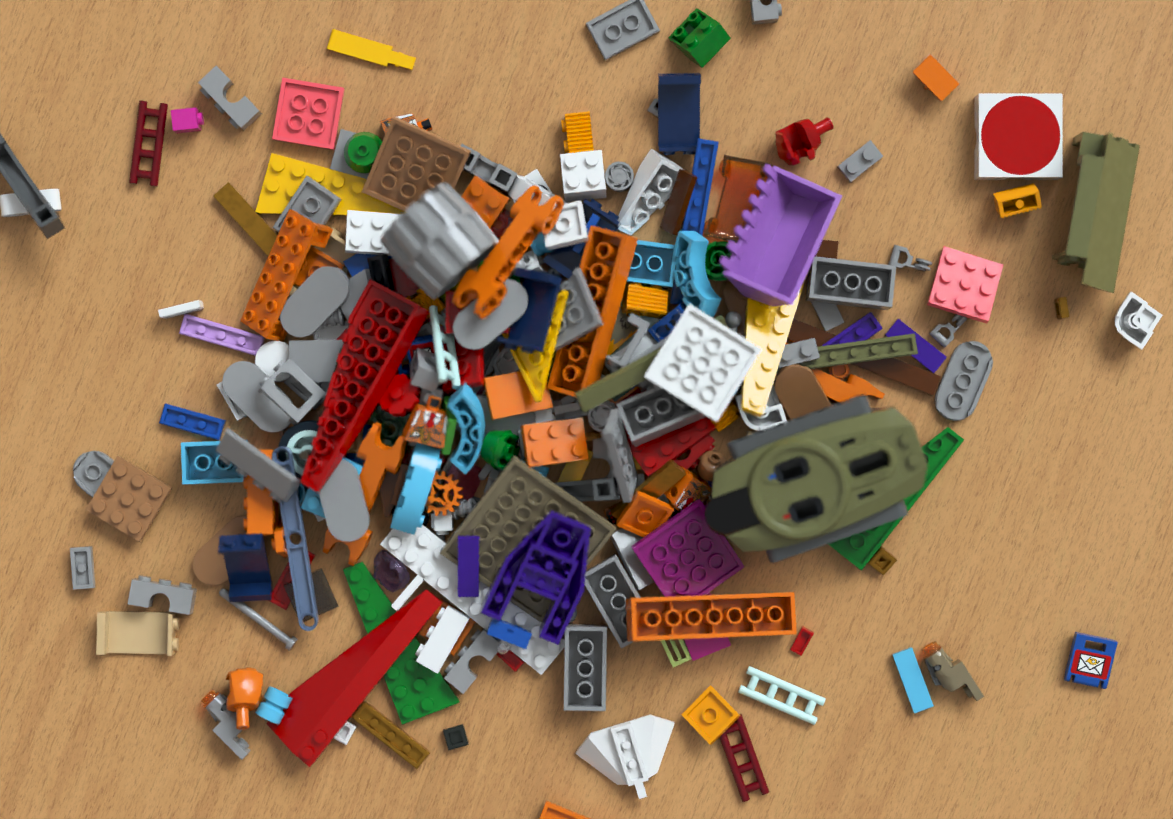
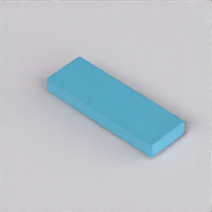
(912, 680)

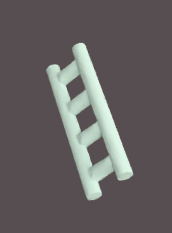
(440, 354)
(786, 707)

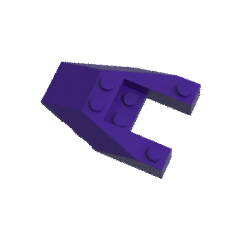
(550, 564)

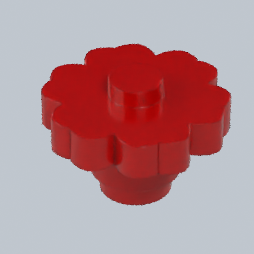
(400, 396)

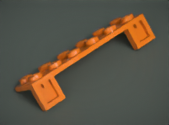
(281, 272)

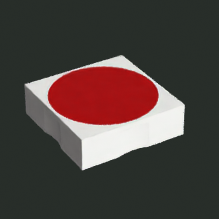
(1018, 136)

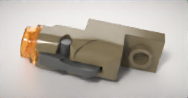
(949, 674)

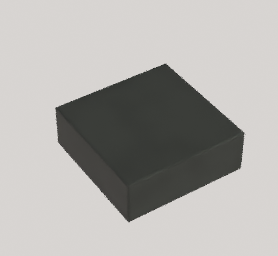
(455, 737)

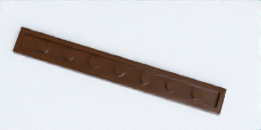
(889, 368)

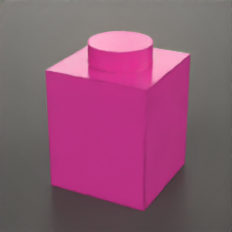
(186, 120)

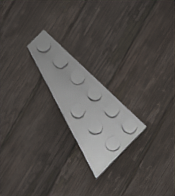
(578, 320)

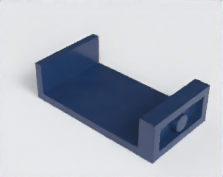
(678, 112)
(564, 258)
(532, 327)
(246, 567)

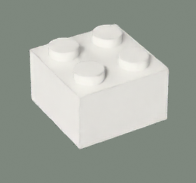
(583, 175)

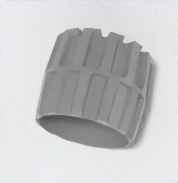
(438, 240)

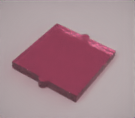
(469, 481)

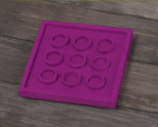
(687, 555)

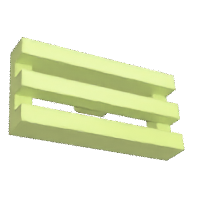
(680, 660)

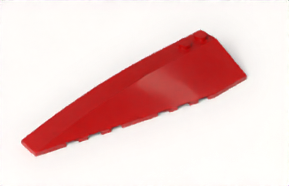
(372, 351)
(337, 690)

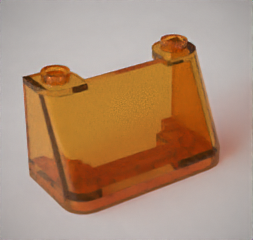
(739, 184)

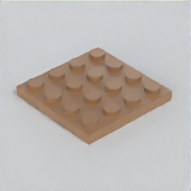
(412, 164)

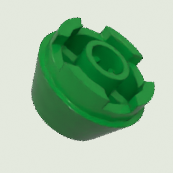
(361, 151)
(713, 255)
(499, 448)

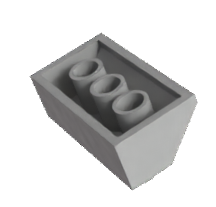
(257, 465)

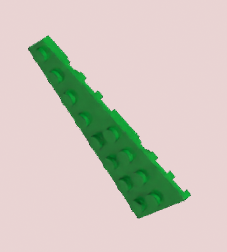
(863, 545)
(412, 686)

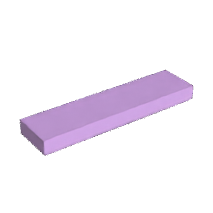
(221, 334)

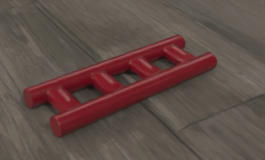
(138, 152)
(753, 764)

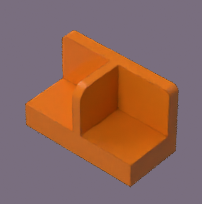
(935, 78)

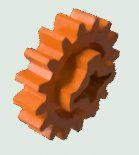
(447, 502)

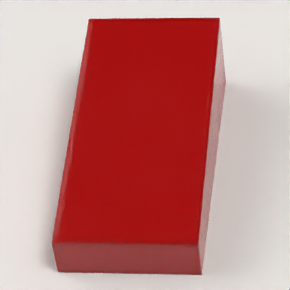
(801, 640)
(511, 660)

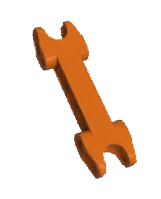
(489, 280)
(840, 391)
(378, 461)

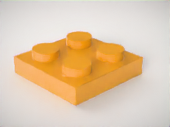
(710, 715)

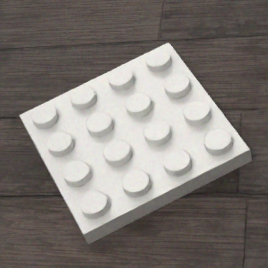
(702, 362)

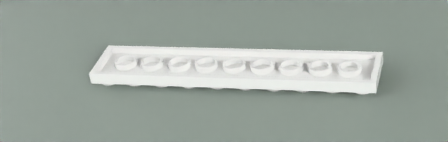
(423, 556)

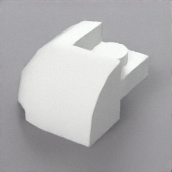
(1136, 320)
(772, 414)

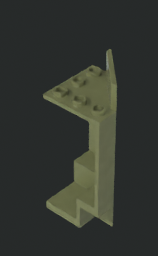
(1100, 207)

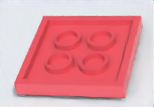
(308, 113)
(965, 284)

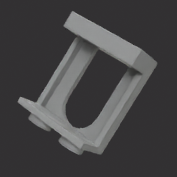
(642, 326)
(269, 389)

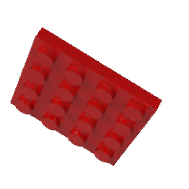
(660, 450)

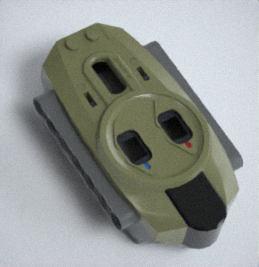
(816, 479)

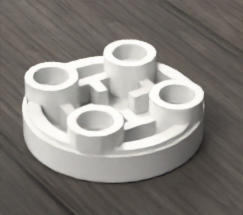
(270, 355)

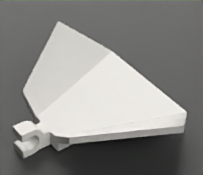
(628, 750)

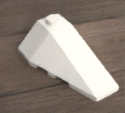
(648, 191)

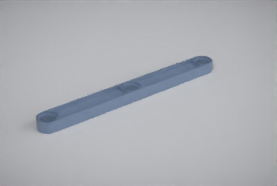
(297, 553)

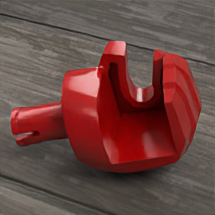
(801, 140)

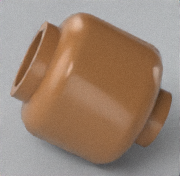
(708, 463)

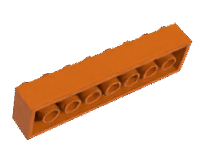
(606, 270)
(710, 616)

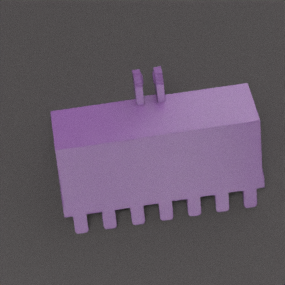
(779, 237)

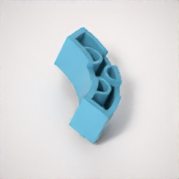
(691, 272)
(472, 423)
(416, 488)

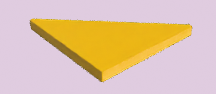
(537, 365)

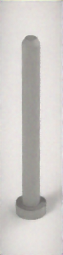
(290, 642)

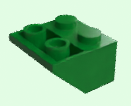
(699, 37)

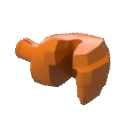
(244, 694)

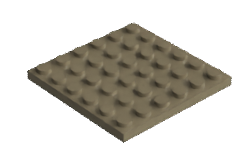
(509, 513)

